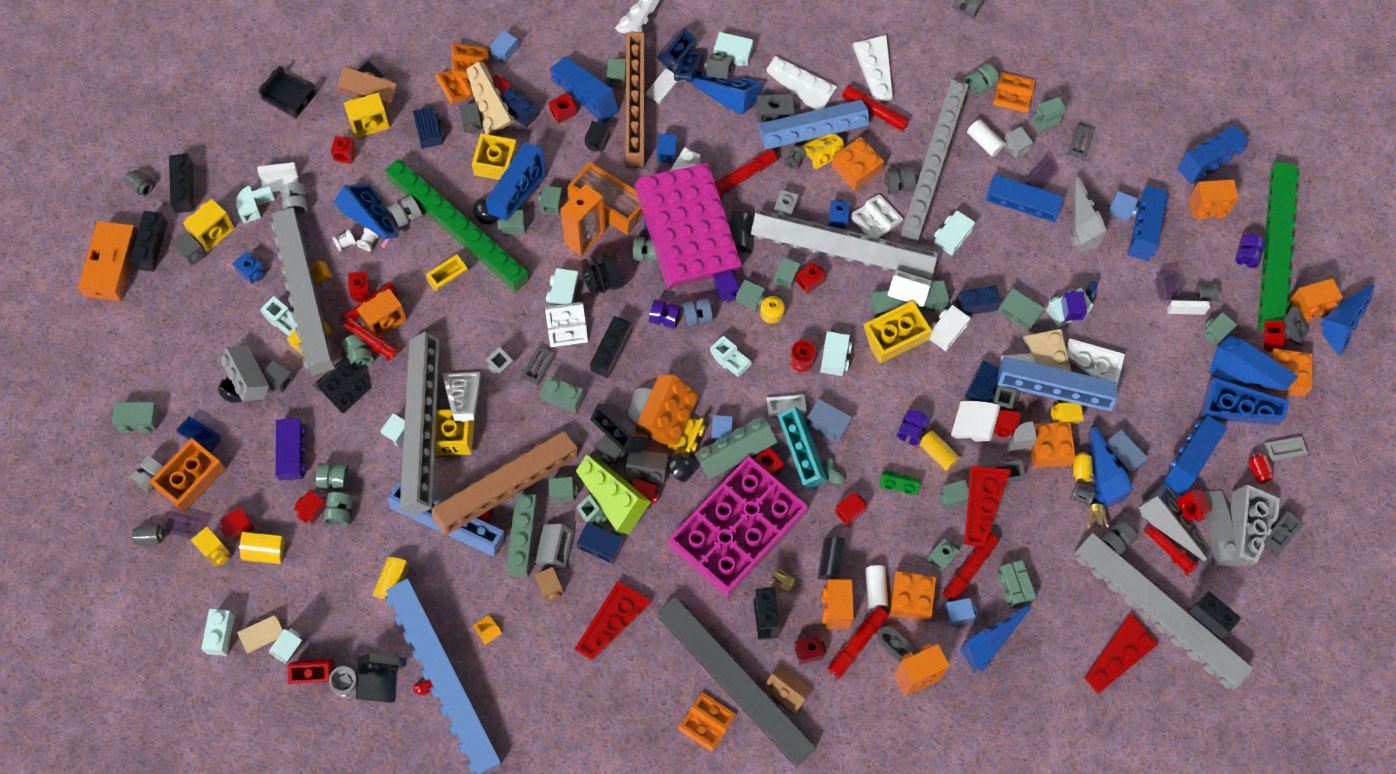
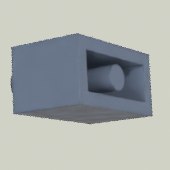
(828, 420)
(1126, 452)

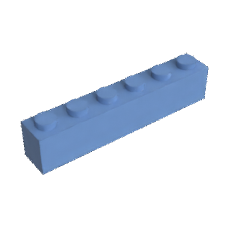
(813, 124)
(1057, 383)
(475, 533)

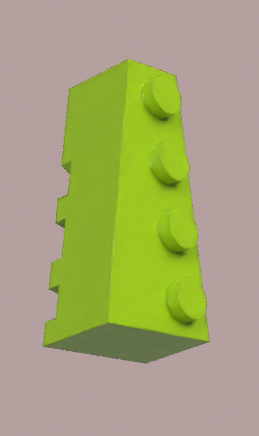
(614, 495)

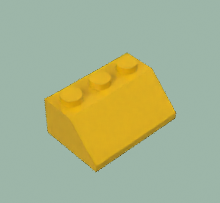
(897, 332)

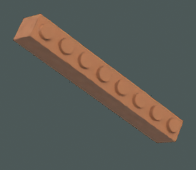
(634, 100)
(504, 483)

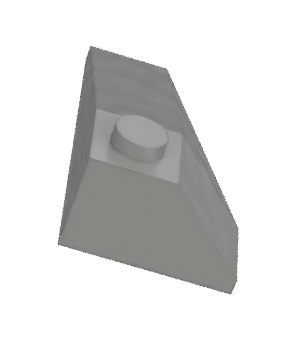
(1087, 224)
(1165, 515)
(1252, 520)
(1222, 531)

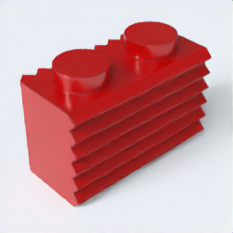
(310, 671)

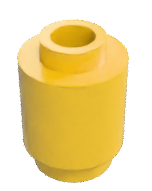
(1083, 467)

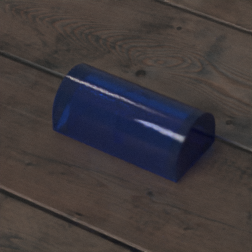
(200, 433)

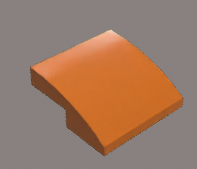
(465, 56)
(1016, 86)
(454, 88)
(711, 713)

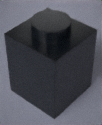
(596, 136)

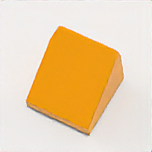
(320, 271)
(487, 629)

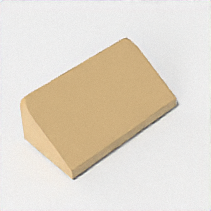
(260, 634)

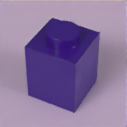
(726, 286)
(1074, 305)

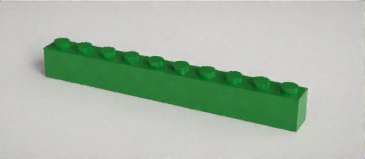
(457, 225)
(1278, 244)

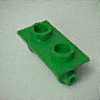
(906, 484)

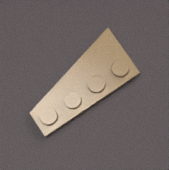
(489, 104)
(1049, 350)

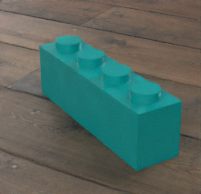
(802, 448)

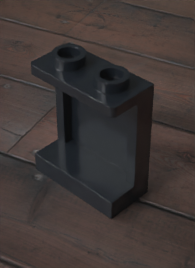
(287, 92)
(766, 613)
(1214, 615)

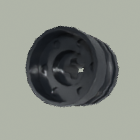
(602, 273)

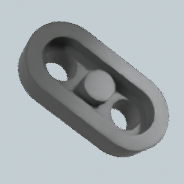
(897, 642)

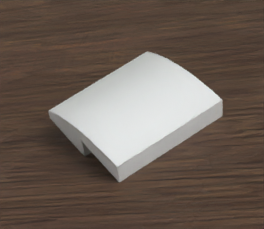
(882, 213)
(566, 324)
(975, 420)

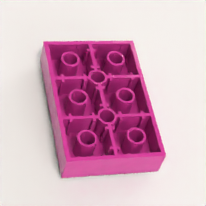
(687, 225)
(737, 526)

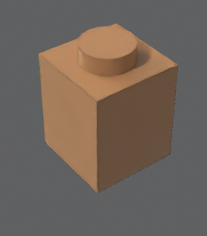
(549, 584)

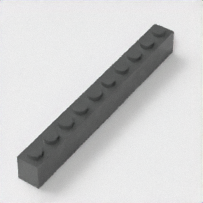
(735, 682)

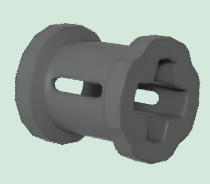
(795, 157)
(1207, 293)
(1082, 494)

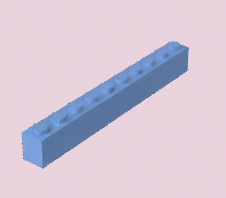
(443, 678)

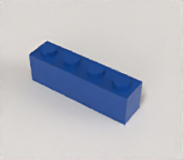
(1024, 198)

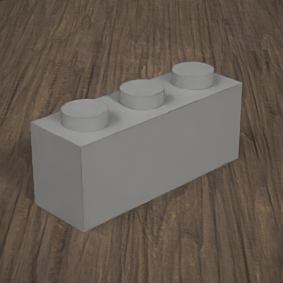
(244, 373)

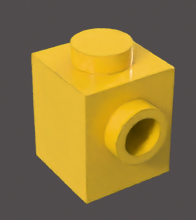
(1066, 413)

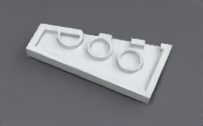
(875, 66)
(808, 87)
(462, 394)

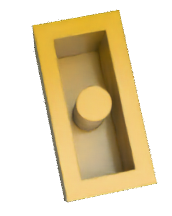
(211, 547)

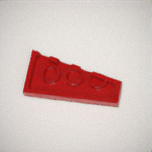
(983, 499)
(613, 617)
(1121, 653)

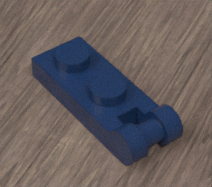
(688, 66)

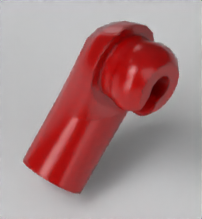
(423, 687)

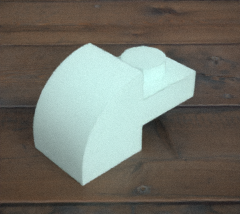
(279, 316)
(729, 357)

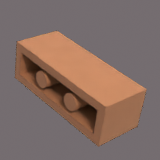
(361, 84)

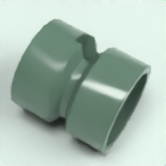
(982, 79)
(638, 244)
(357, 352)
(328, 475)
(338, 508)

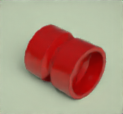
(802, 356)

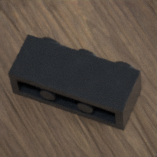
(181, 183)
(148, 241)
(611, 346)
(619, 428)

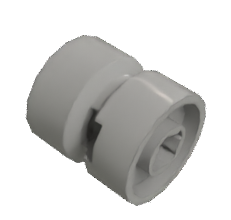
(294, 196)
(397, 211)
(147, 470)
(343, 682)

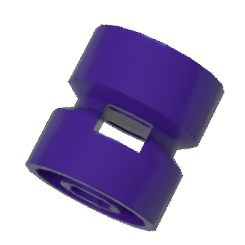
(1250, 250)
(658, 310)
(913, 425)

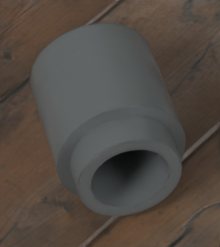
(138, 183)
(148, 534)

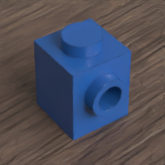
(666, 148)
(838, 214)
(249, 268)

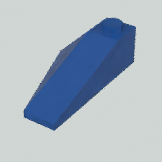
(363, 206)
(1245, 363)
(1110, 482)

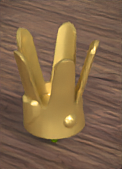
(1099, 511)
(787, 580)

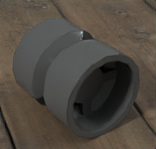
(968, 6)
(900, 180)
(1120, 537)

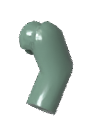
(832, 475)

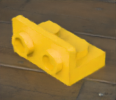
(823, 149)
(687, 442)

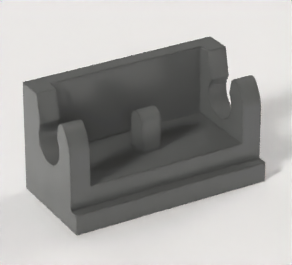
(1283, 533)

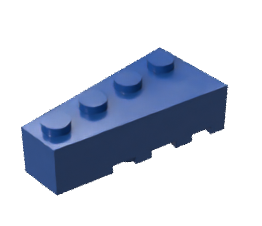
(586, 89)
(1212, 154)
(517, 182)
(1148, 223)
(1240, 404)
(1194, 455)

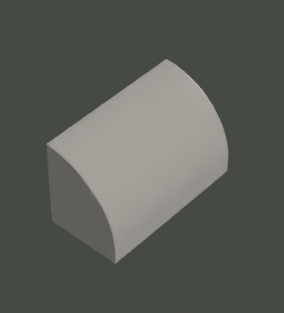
(638, 403)
(1022, 439)
(554, 545)

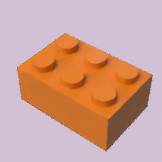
(667, 409)
(187, 475)
(921, 669)

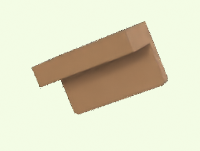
(788, 688)

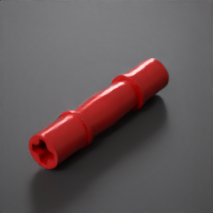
(876, 108)
(745, 171)
(970, 569)
(858, 642)

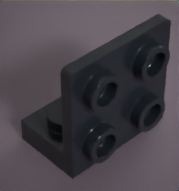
(342, 386)
(377, 677)

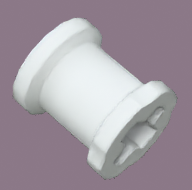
(344, 240)
(367, 240)

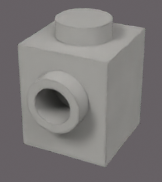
(1017, 142)
(786, 203)
(499, 361)

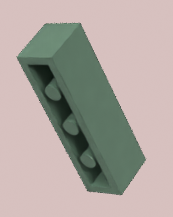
(936, 299)
(735, 447)
(522, 535)

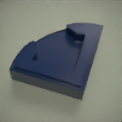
(1091, 290)

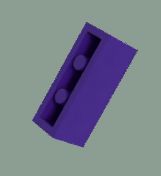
(290, 449)

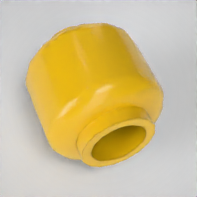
(772, 309)

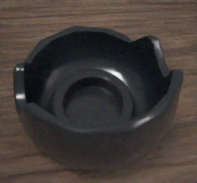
(481, 212)
(227, 391)
(681, 466)

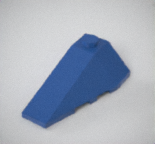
(730, 93)
(1345, 318)
(986, 644)

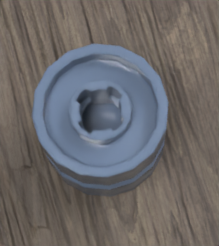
(690, 309)

